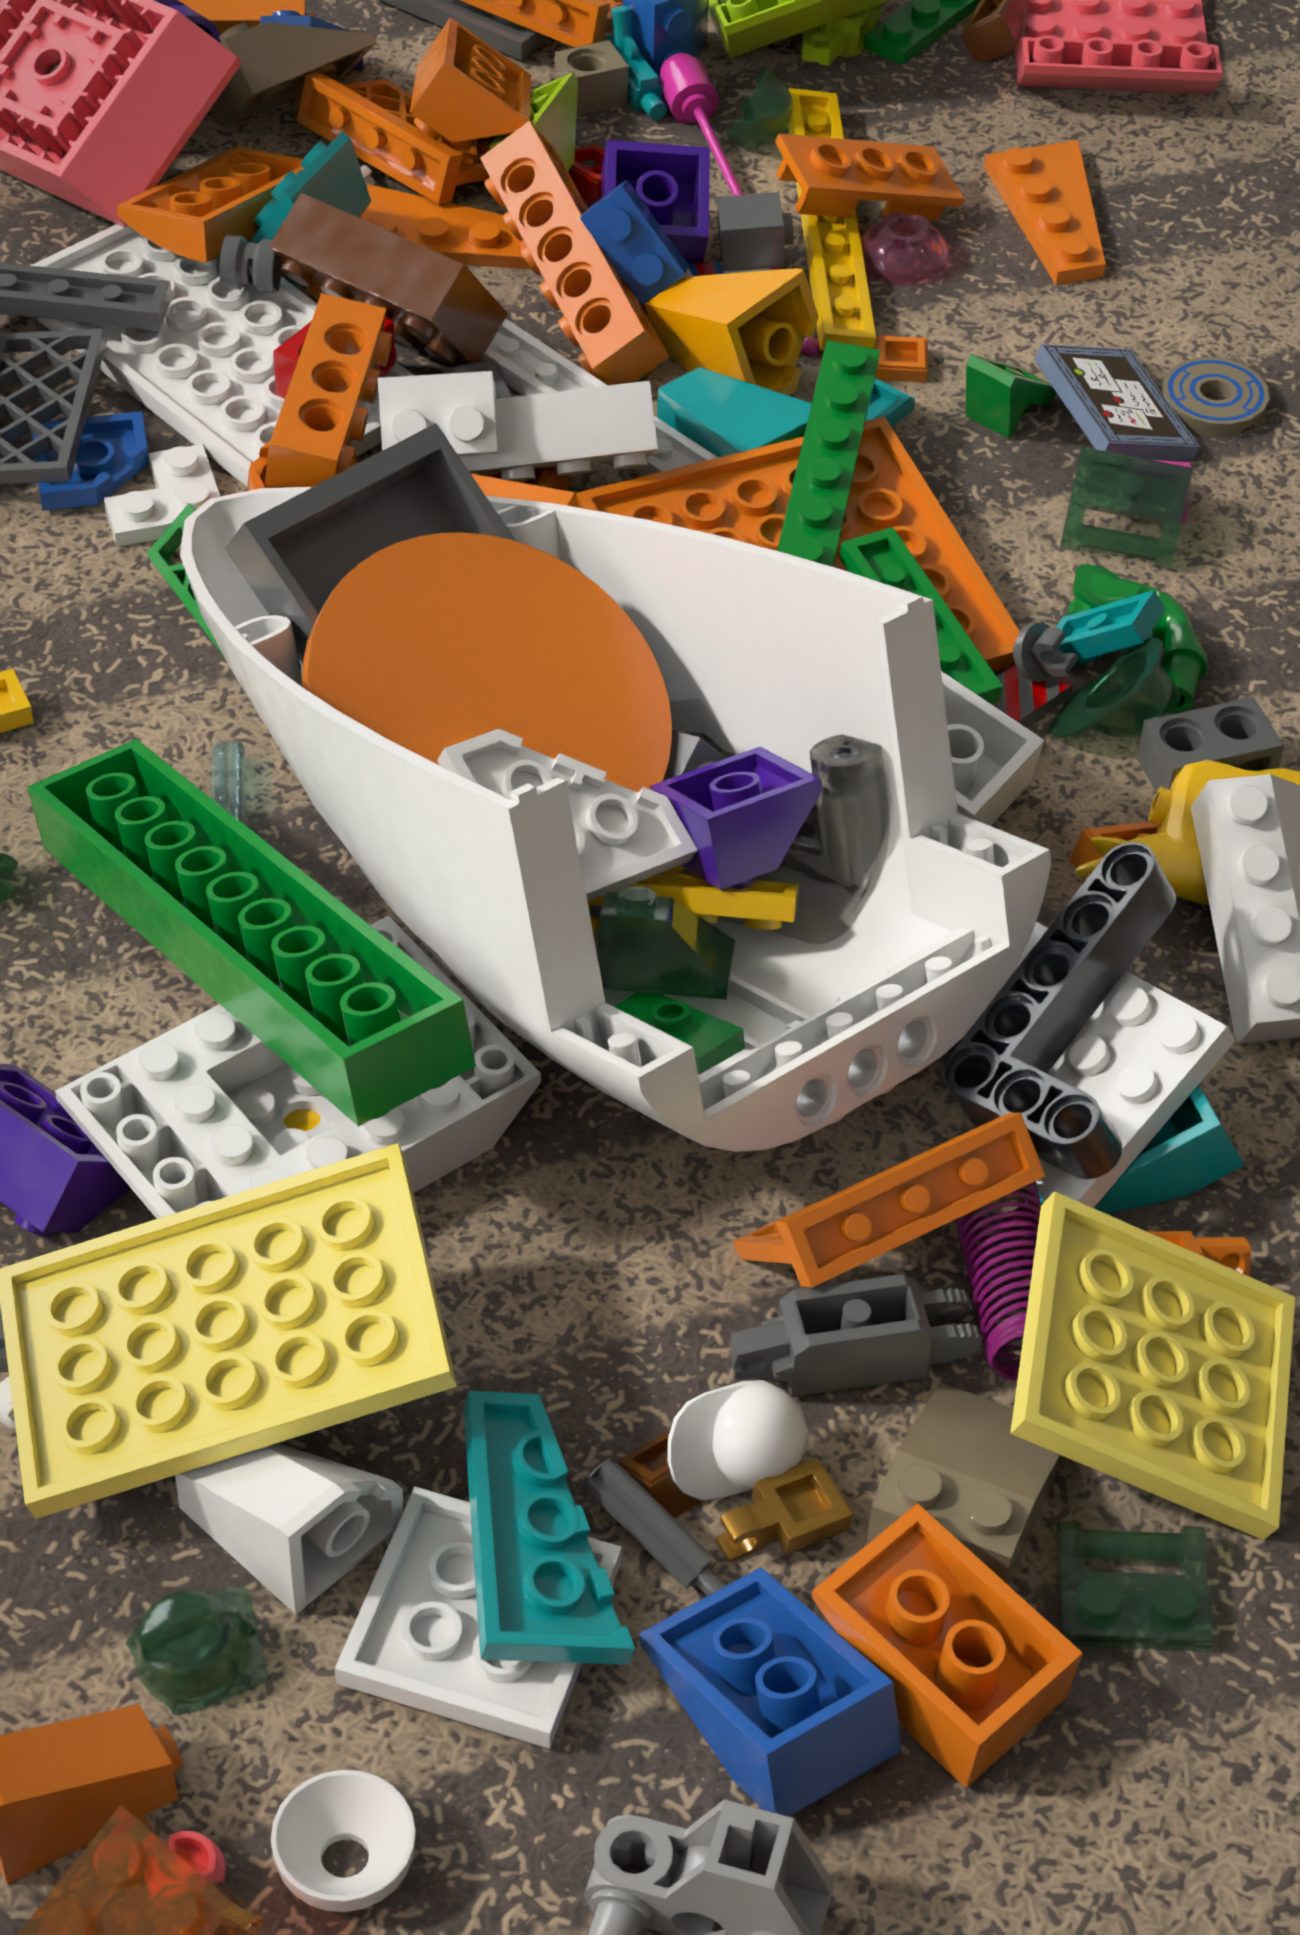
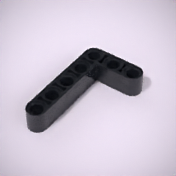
(1046, 1004)

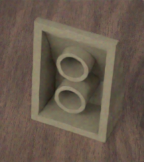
(276, 63)
(969, 1477)

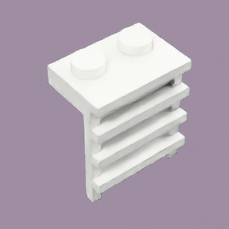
(455, 401)

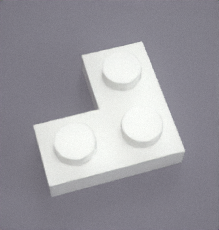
(180, 478)

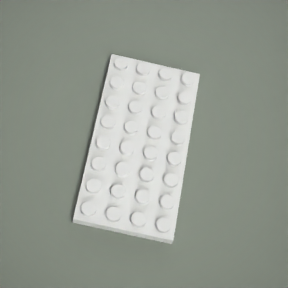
(214, 352)

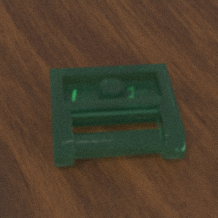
(1128, 489)
(1133, 1607)

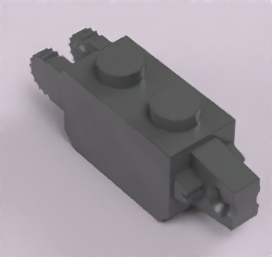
(856, 1335)

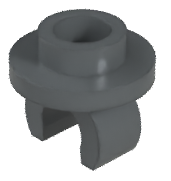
(1038, 653)

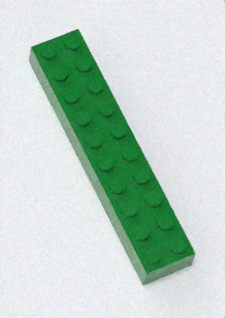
(255, 932)

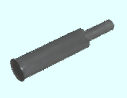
(653, 1527)

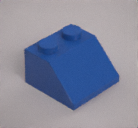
(668, 28)

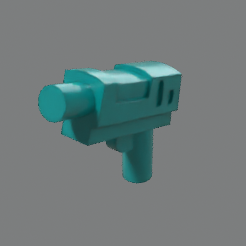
(643, 83)

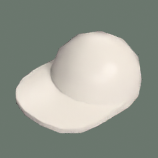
(735, 1439)

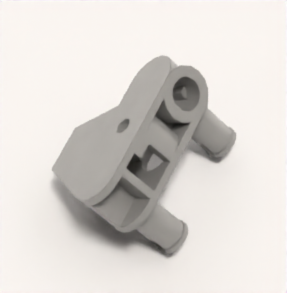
(726, 1868)

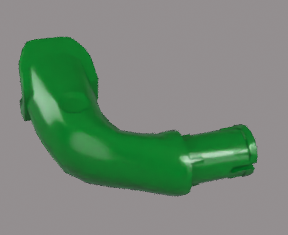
(1183, 653)

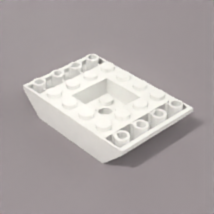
(208, 1104)

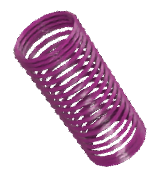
(1014, 1325)

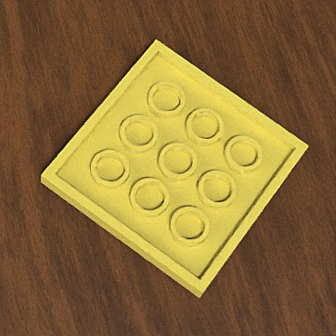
(1156, 1366)

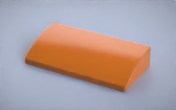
(208, 202)

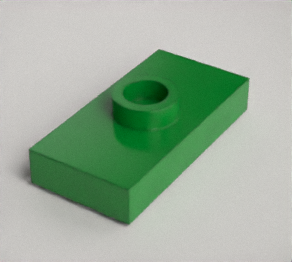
(710, 1036)

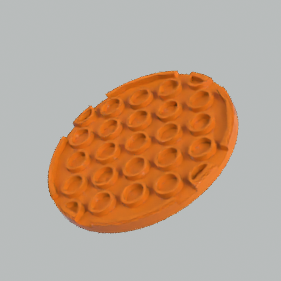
(488, 637)

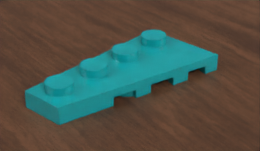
(531, 1547)

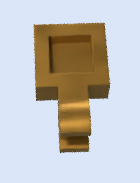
(792, 1507)

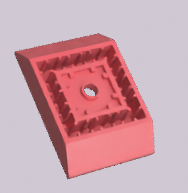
(116, 106)

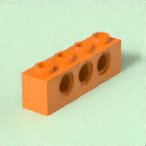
(328, 393)

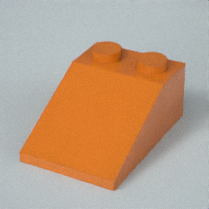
(955, 1639)

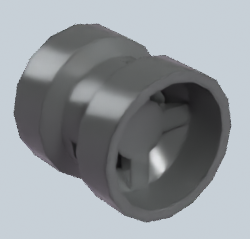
(249, 265)

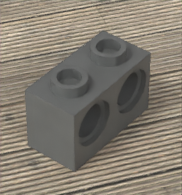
(1223, 733)

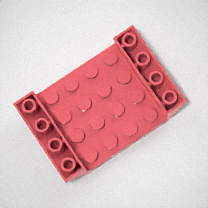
(1117, 46)

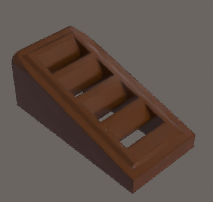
(994, 28)

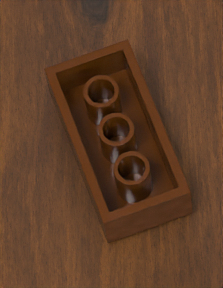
(423, 291)

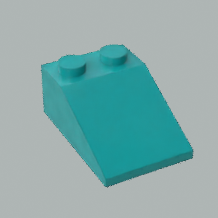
(1177, 1161)

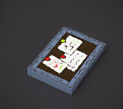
(1116, 402)

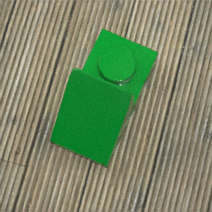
(1001, 393)

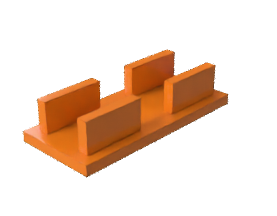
(843, 171)

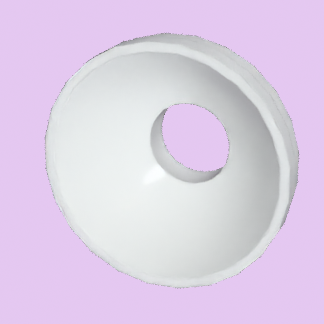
(343, 1808)

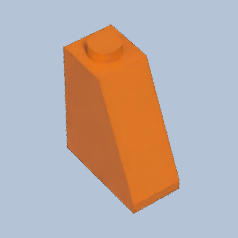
(72, 1777)

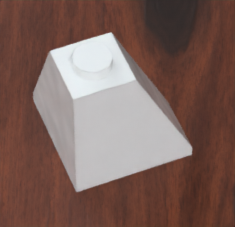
(291, 1516)

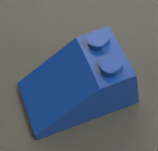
(775, 1692)

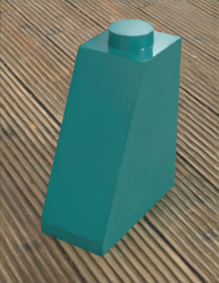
(729, 413)

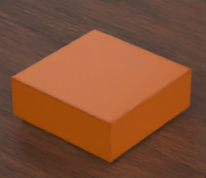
(902, 358)

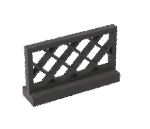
(73, 403)

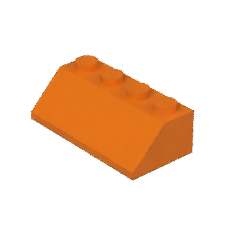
(468, 88)

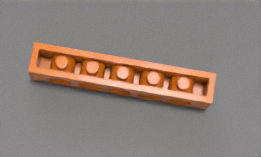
(578, 276)

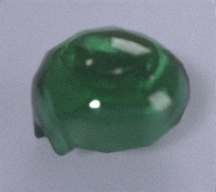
(764, 113)

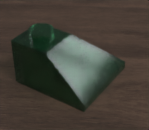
(661, 947)

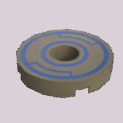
(1242, 387)

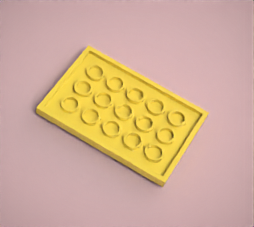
(221, 1331)

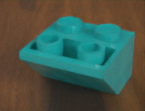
(329, 176)

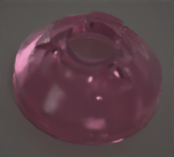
(902, 258)

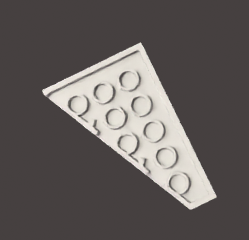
(1139, 1064)

